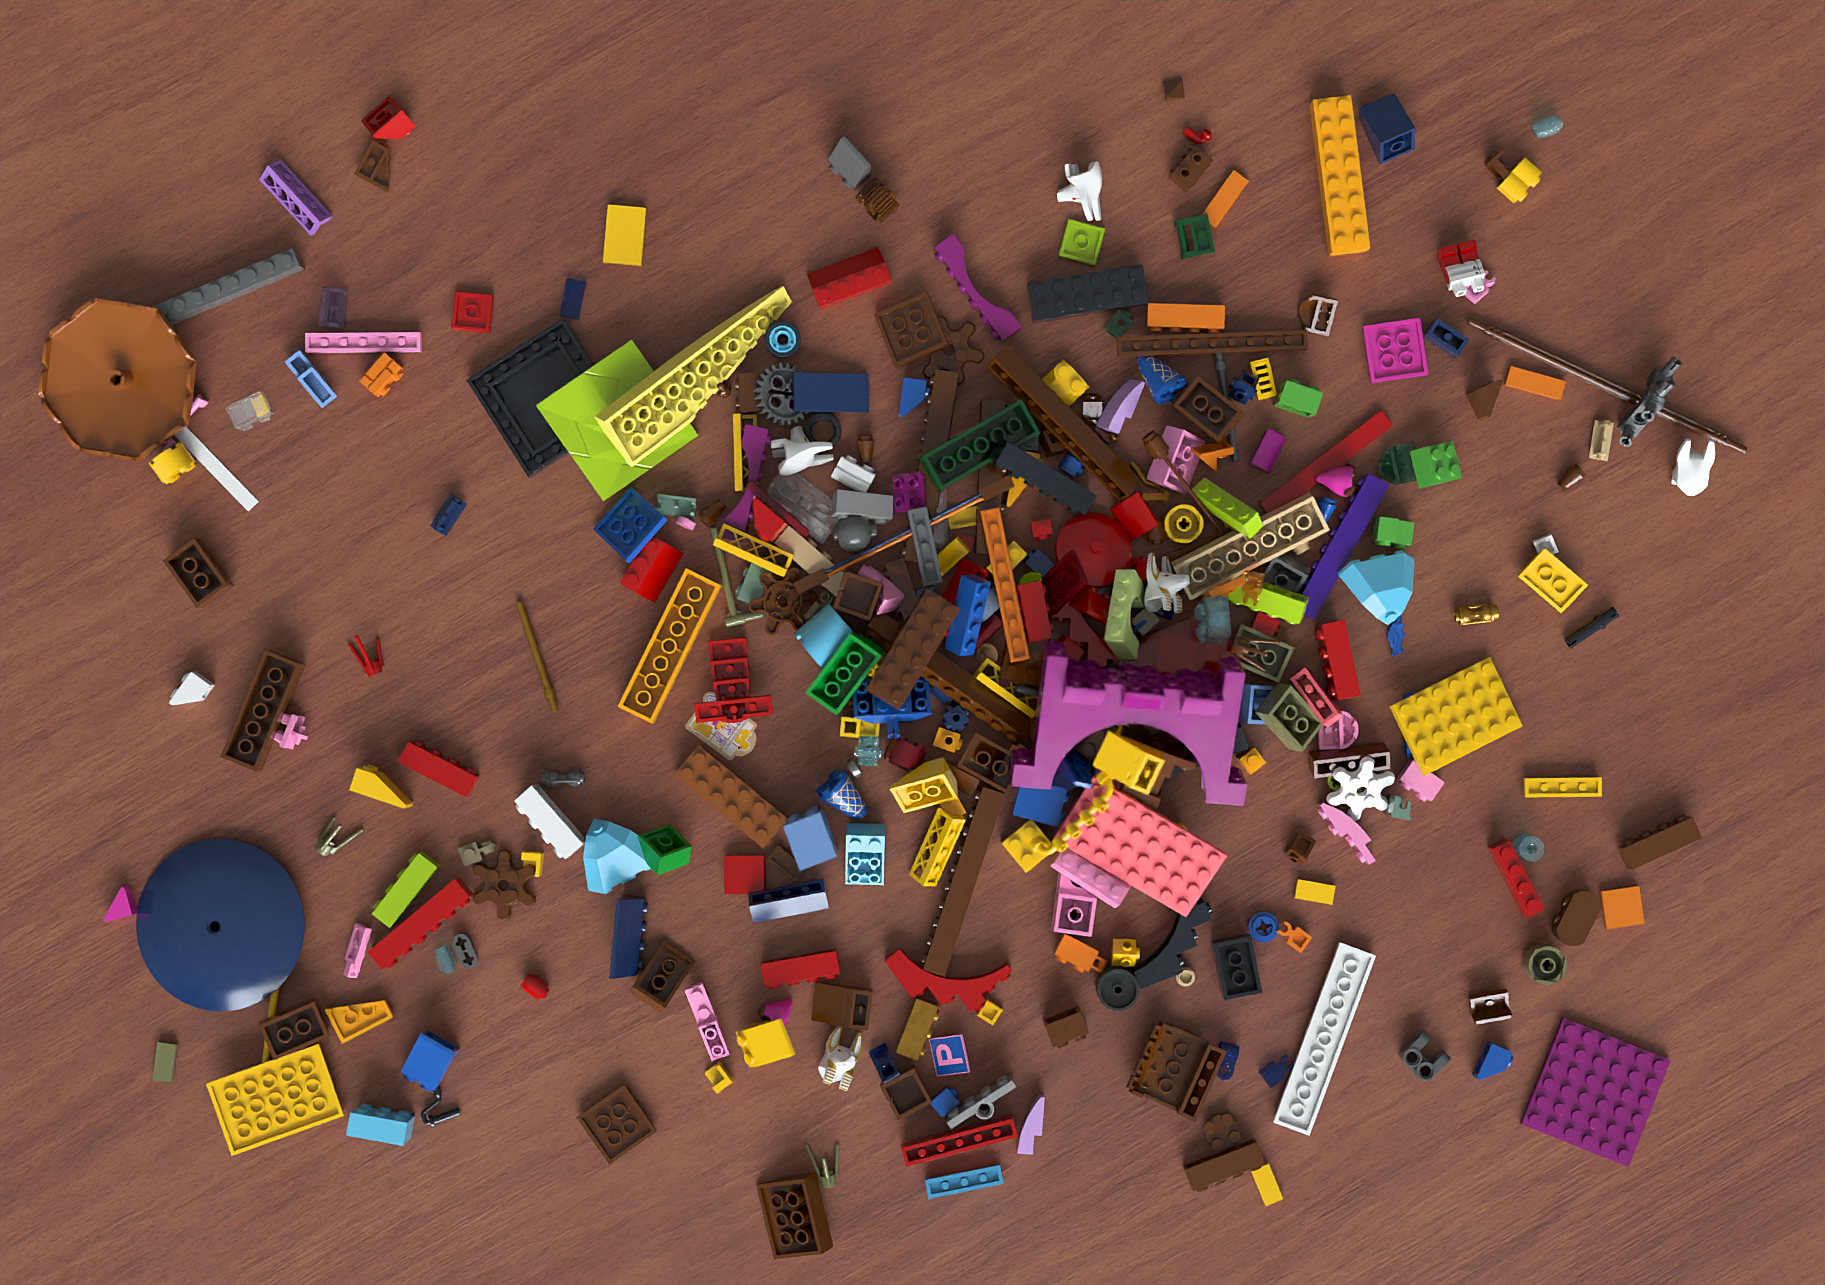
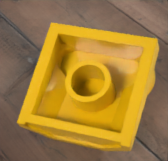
(1066, 382)

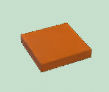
(1622, 907)

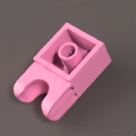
(1069, 898)

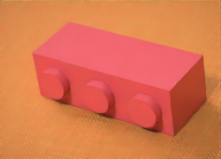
(1316, 697)

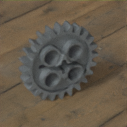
(782, 411)

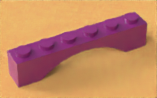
(1000, 320)
(753, 442)

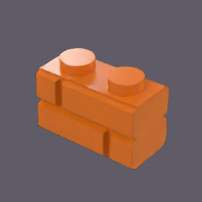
(381, 375)

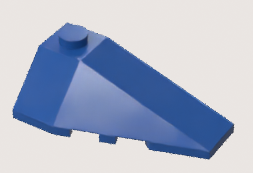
(1076, 768)

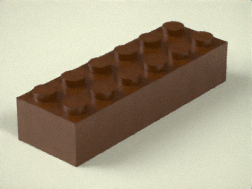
(912, 649)
(263, 710)

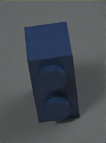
(1445, 338)

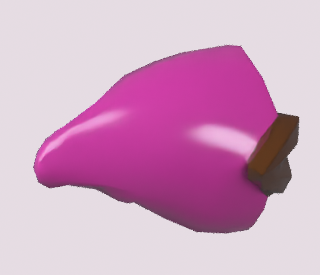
(1338, 479)
(776, 1010)

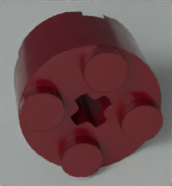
(904, 754)

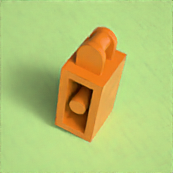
(1078, 953)

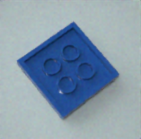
(630, 524)

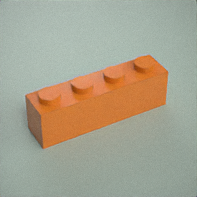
(1185, 317)

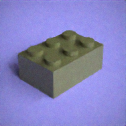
(1274, 662)
(1289, 717)

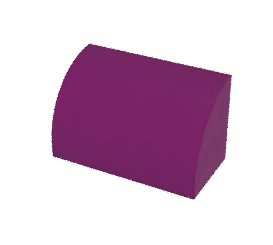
(1267, 451)

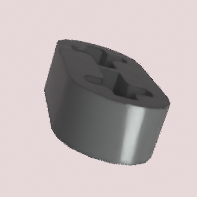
(461, 953)

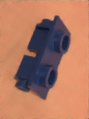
(448, 515)

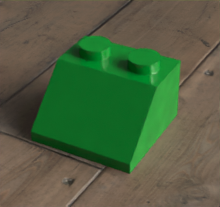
(665, 849)

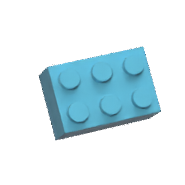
(380, 1124)

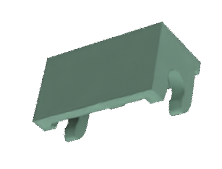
(677, 506)
(1395, 807)

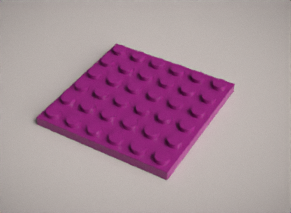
(1595, 1091)

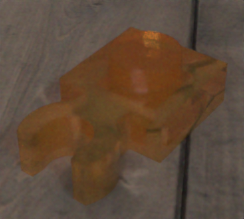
(1253, 586)

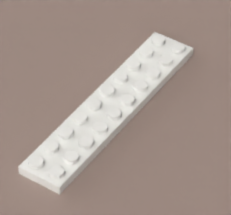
(1324, 1038)

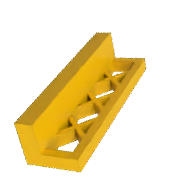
(738, 450)
(751, 557)
(1002, 690)
(940, 850)

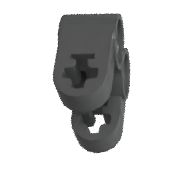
(1419, 1060)

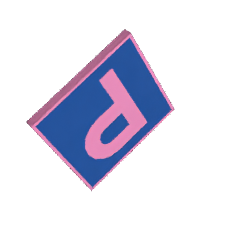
(949, 1055)

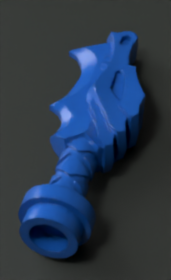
(1395, 635)

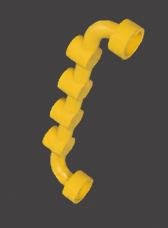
(1085, 817)

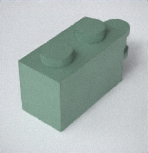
(751, 586)

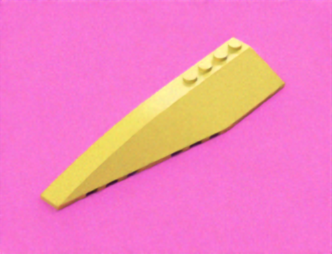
(682, 385)

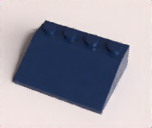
(627, 936)

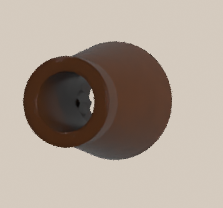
(865, 447)
(1571, 477)
(711, 513)

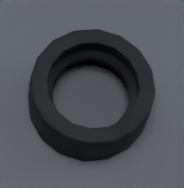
(823, 416)

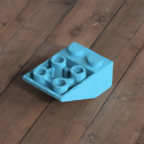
(865, 854)

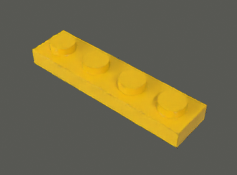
(1562, 787)

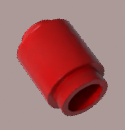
(535, 986)

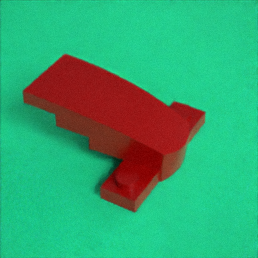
(731, 685)

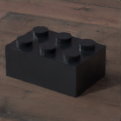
(1236, 966)

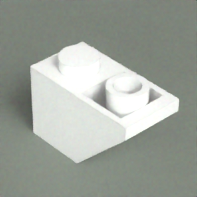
(194, 689)

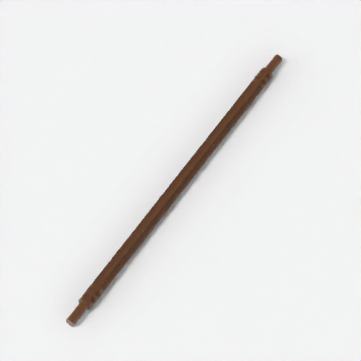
(1603, 383)

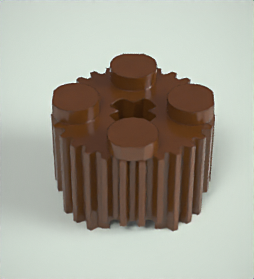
(877, 201)

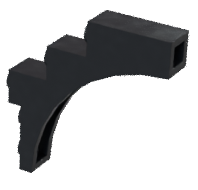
(1165, 961)

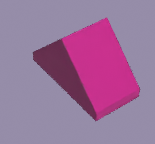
(122, 906)

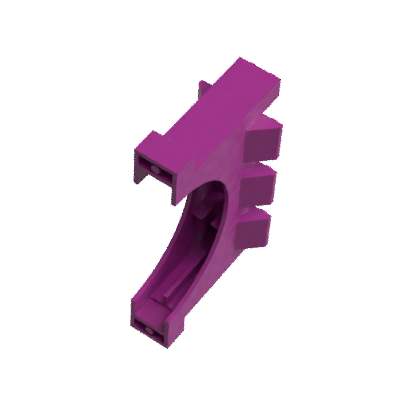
(1190, 705)

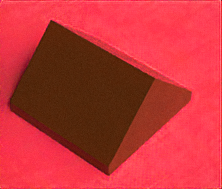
(1484, 399)

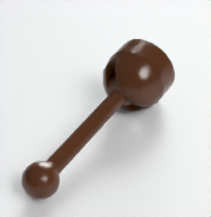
(724, 391)

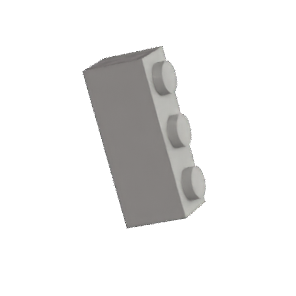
(867, 505)

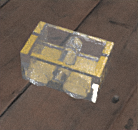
(250, 410)

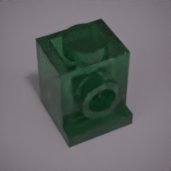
(1116, 330)

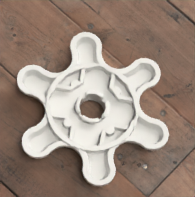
(1360, 778)

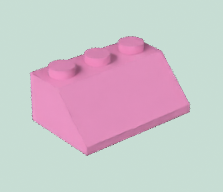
(1181, 458)

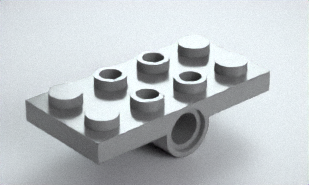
(987, 1096)

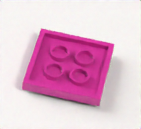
(1395, 350)

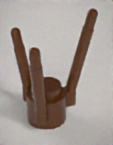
(1242, 647)

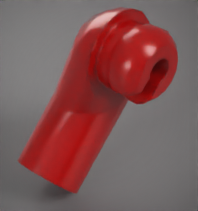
(1198, 137)

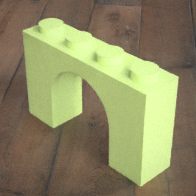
(1126, 594)

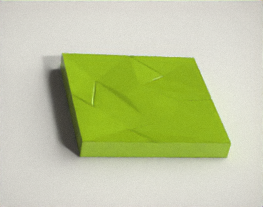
(572, 418)

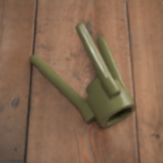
(326, 844)
(828, 1177)

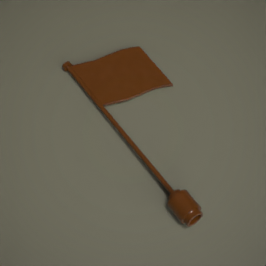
(1159, 449)

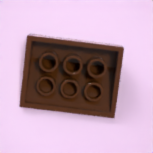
(795, 1216)

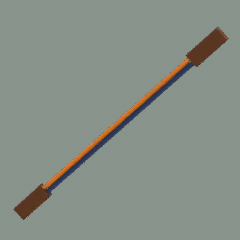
(821, 575)

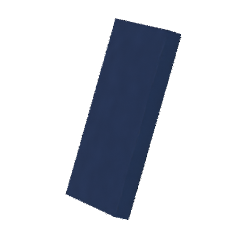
(830, 392)

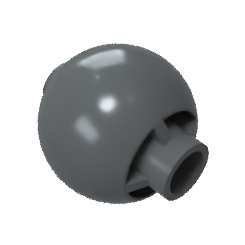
(854, 533)

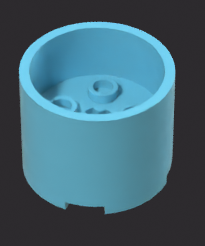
(823, 634)

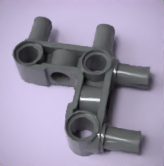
(1653, 399)

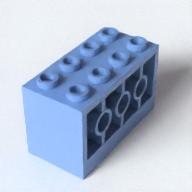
(810, 837)

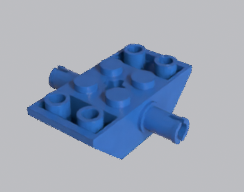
(874, 710)

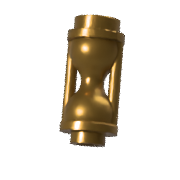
(1486, 613)

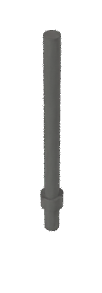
(1220, 367)

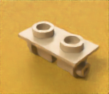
(1601, 440)

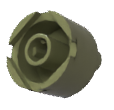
(1549, 973)

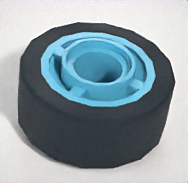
(792, 334)

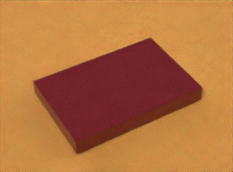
(1064, 582)

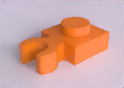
(1295, 937)

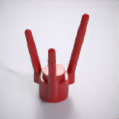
(371, 666)

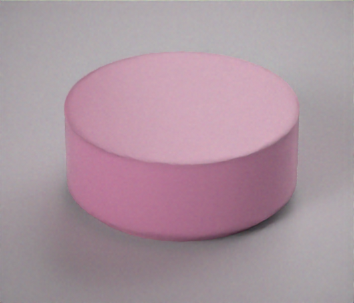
(685, 522)

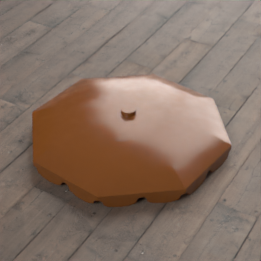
(117, 379)

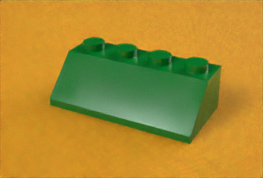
(845, 672)

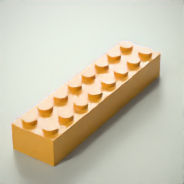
(1339, 175)
(669, 646)

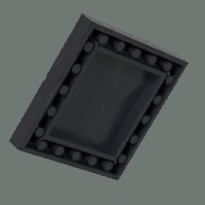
(522, 380)

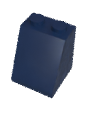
(1387, 128)

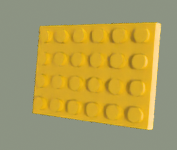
(1456, 716)
(275, 1099)

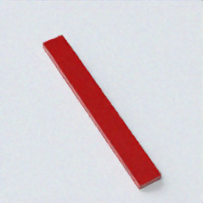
(1332, 458)

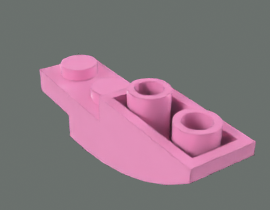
(1343, 824)
(707, 1021)

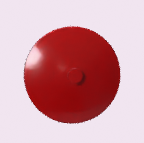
(1099, 544)

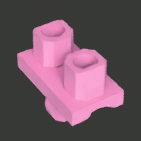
(293, 732)

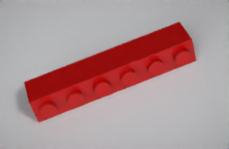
(420, 923)
(959, 1140)

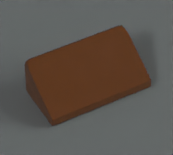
(965, 782)

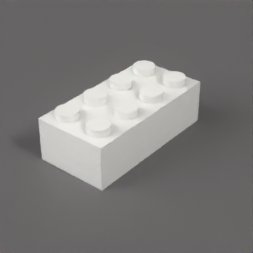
(550, 821)

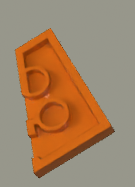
(1223, 590)

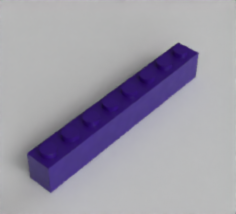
(1342, 542)

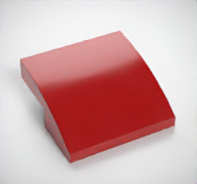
(1135, 516)
(744, 874)

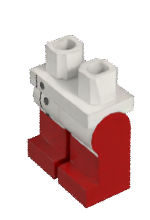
(1461, 267)

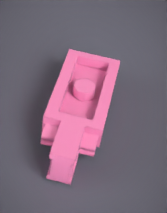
(356, 950)

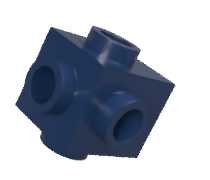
(1243, 387)
(948, 717)

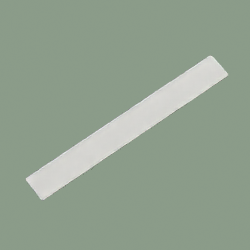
(217, 469)

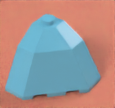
(1381, 583)
(611, 856)

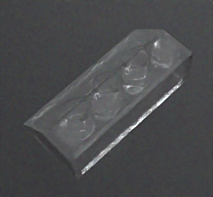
(805, 503)

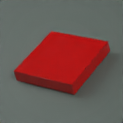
(472, 312)

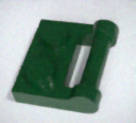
(1200, 233)

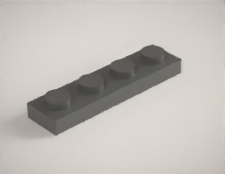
(925, 546)

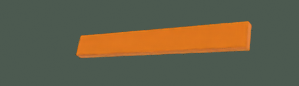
(1005, 584)

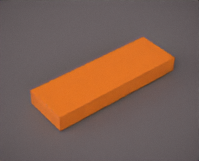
(1225, 198)
(1535, 383)

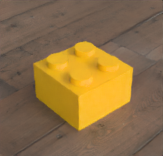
(1018, 845)

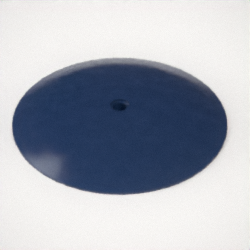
(257, 918)

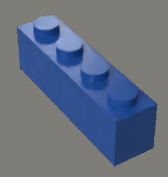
(966, 626)

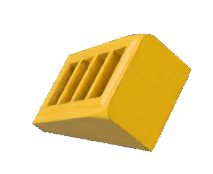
(1269, 377)

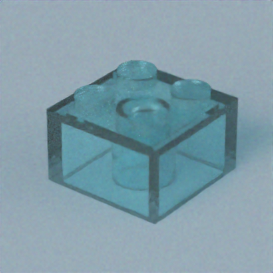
(1213, 620)

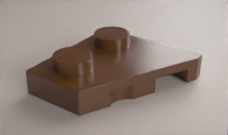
(375, 166)

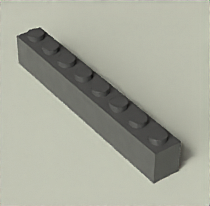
(231, 286)

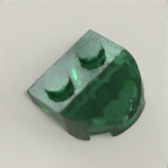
(1396, 464)

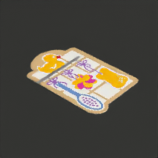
(725, 738)

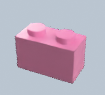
(1425, 786)

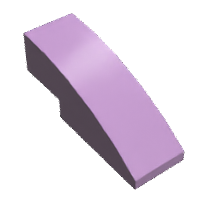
(1121, 406)
(1031, 1126)

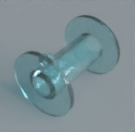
(1528, 847)

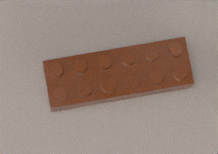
(731, 796)

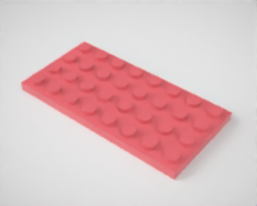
(1144, 849)

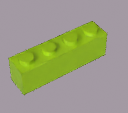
(1228, 508)
(1274, 602)
(406, 889)

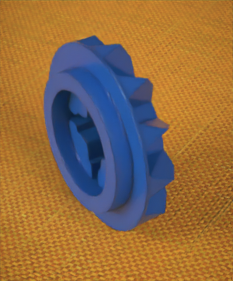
(1255, 922)

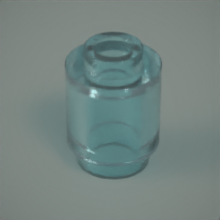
(1547, 127)
(445, 960)

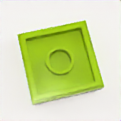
(1081, 242)

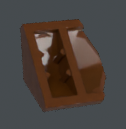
(1317, 314)

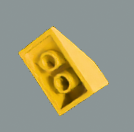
(377, 785)
(925, 786)
(764, 1042)

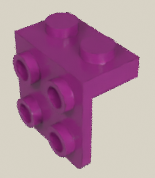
(908, 491)

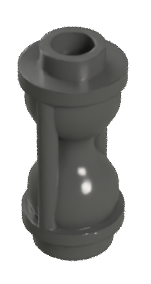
(553, 778)

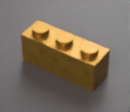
(917, 1028)

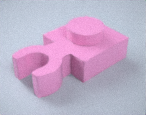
(1476, 296)

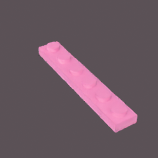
(363, 342)

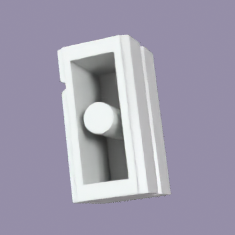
(853, 475)

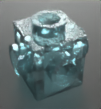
(868, 751)

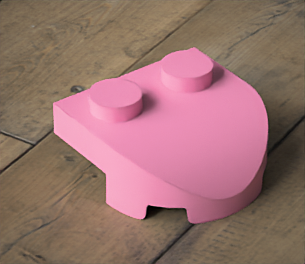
(1339, 734)

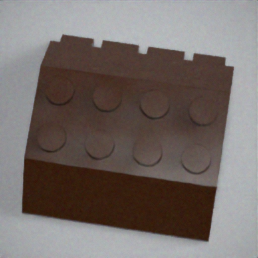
(1176, 1069)

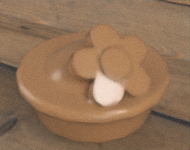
(989, 651)

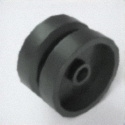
(1113, 977)

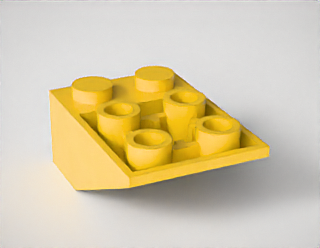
(1129, 761)

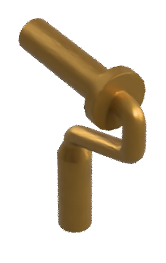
(1162, 496)

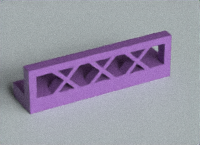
(296, 193)

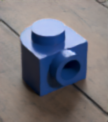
(1071, 466)

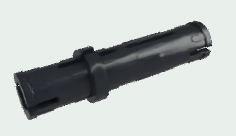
(1598, 623)

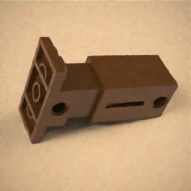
(1172, 754)

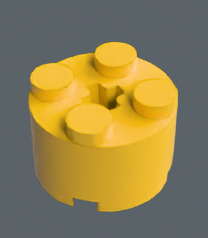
(172, 463)
(1191, 517)

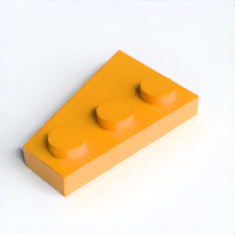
(358, 1018)

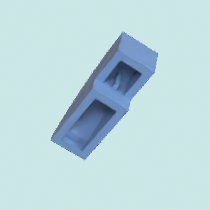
(310, 377)

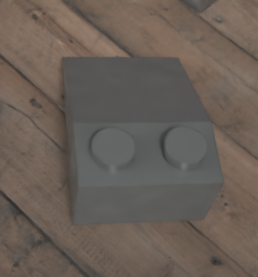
(849, 164)
(1286, 573)

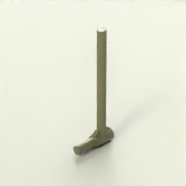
(733, 617)

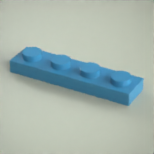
(964, 1181)

